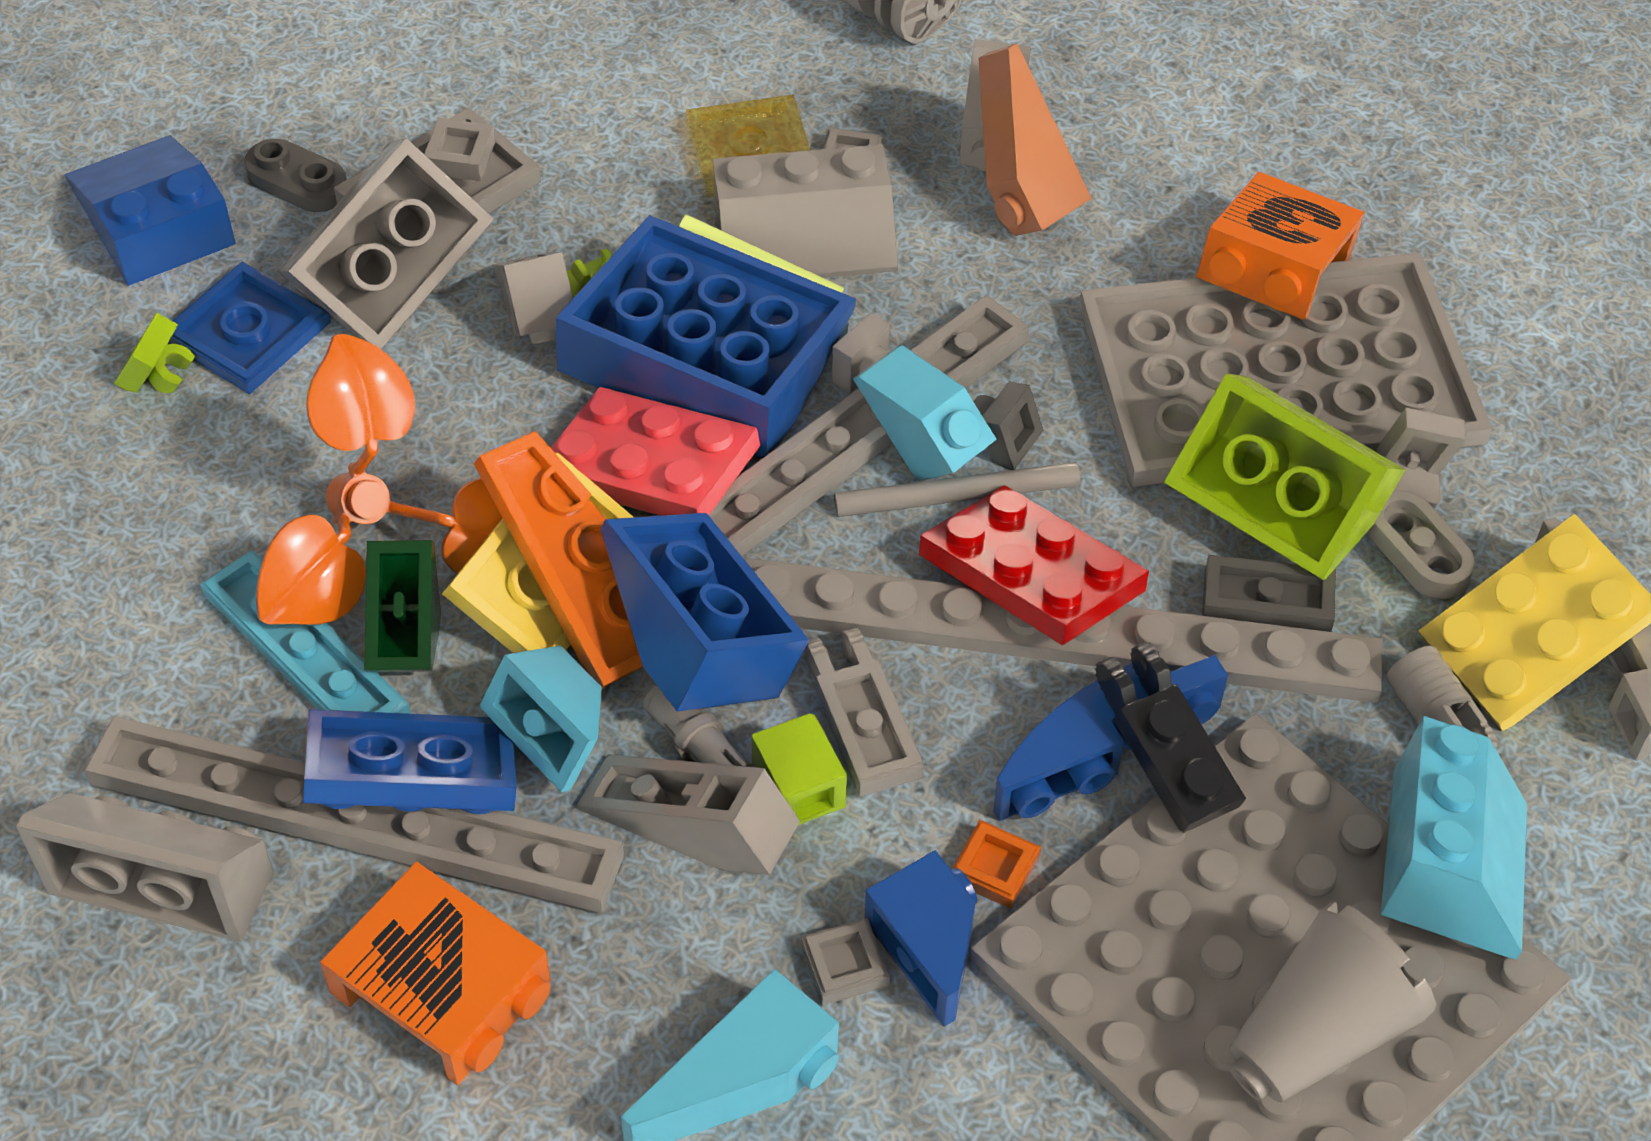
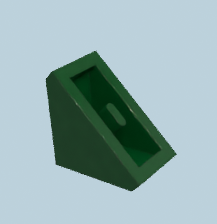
(401, 606)

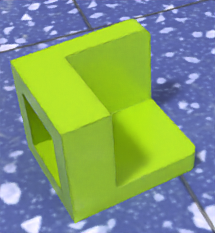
(802, 766)

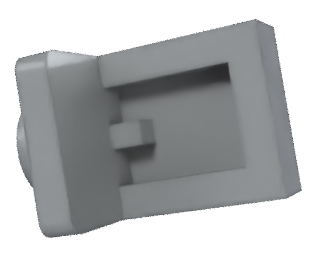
(1422, 446)

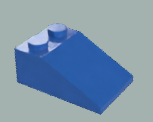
(153, 208)
(700, 612)

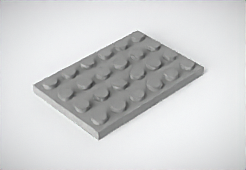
(1354, 362)

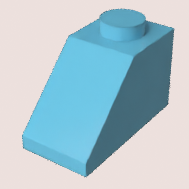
(924, 413)
(546, 710)

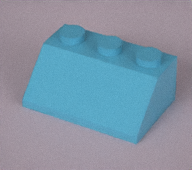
(1456, 840)

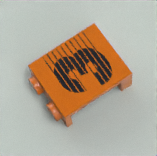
(1278, 243)

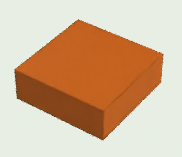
(997, 863)

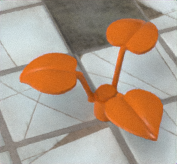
(353, 403)

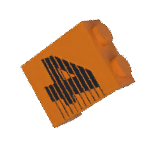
(440, 970)

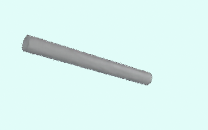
(955, 489)

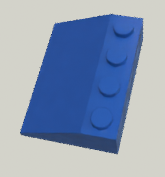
(702, 330)

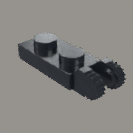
(1169, 740)

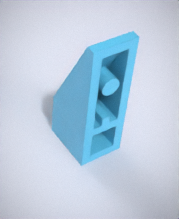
(741, 1066)

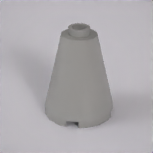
(1328, 1006)

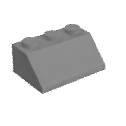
(812, 207)
(386, 243)
(147, 863)

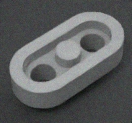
(1425, 546)

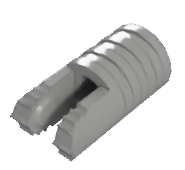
(1433, 691)

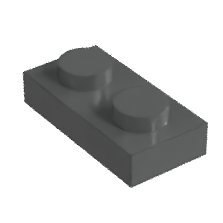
(1268, 593)

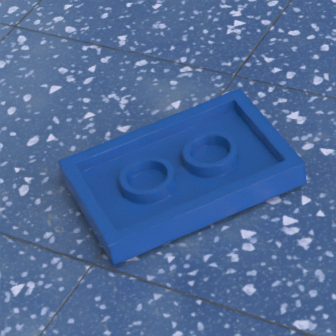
(408, 762)

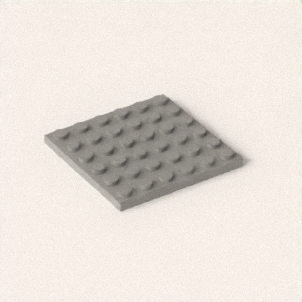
(1172, 938)

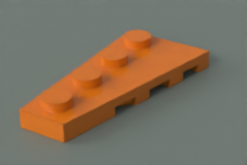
(565, 551)

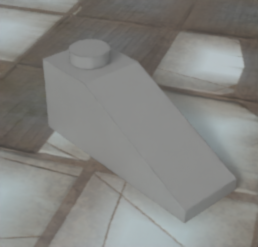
(702, 810)

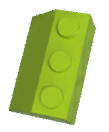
(1283, 475)

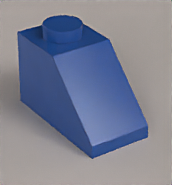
(926, 928)

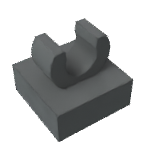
(1012, 421)

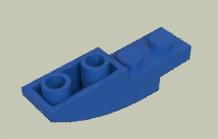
(1082, 745)

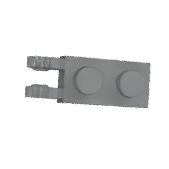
(864, 716)

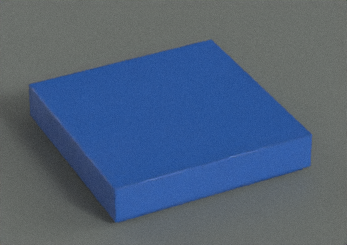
(247, 327)

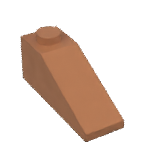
(1024, 151)

